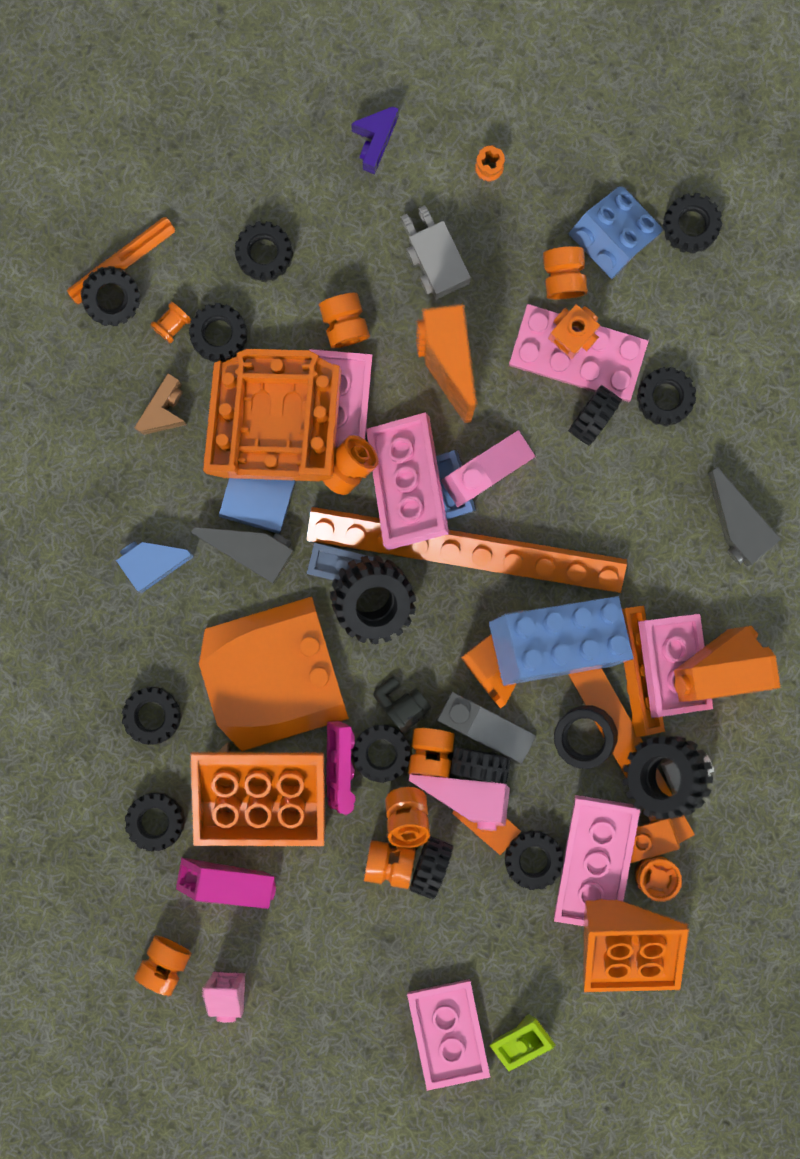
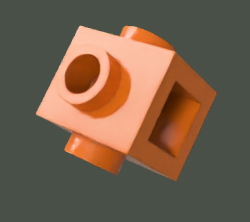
(569, 340)

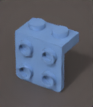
(615, 231)

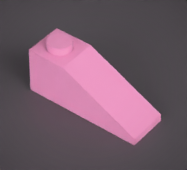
(487, 468)
(475, 800)
(225, 996)

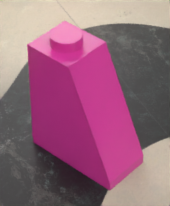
(225, 884)

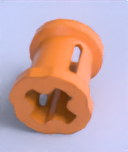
(495, 155)
(171, 322)

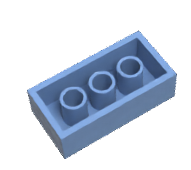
(560, 640)

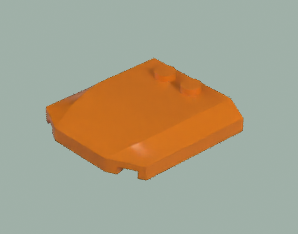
(273, 416)
(270, 675)

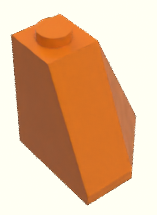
(484, 666)
(728, 667)

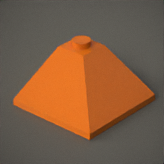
(631, 948)

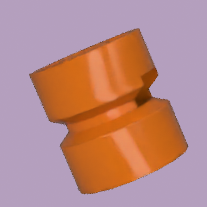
(564, 270)
(344, 320)
(352, 462)
(431, 742)
(407, 817)
(389, 864)
(658, 878)
(167, 955)

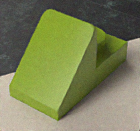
(522, 1043)

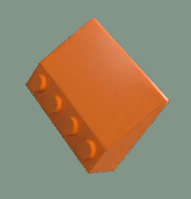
(446, 354)
(258, 799)

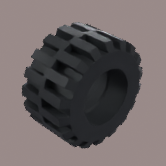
(382, 621)
(643, 782)

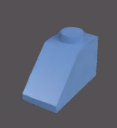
(150, 563)

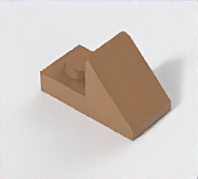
(156, 416)

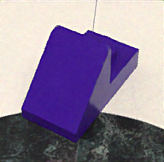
(379, 129)

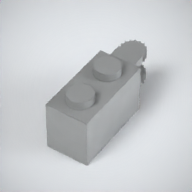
(436, 256)

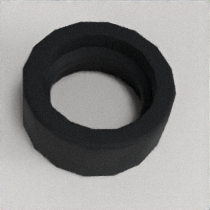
(564, 748)

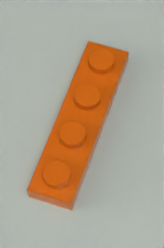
(636, 677)

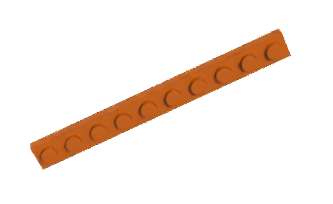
(474, 552)

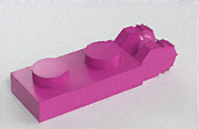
(339, 767)

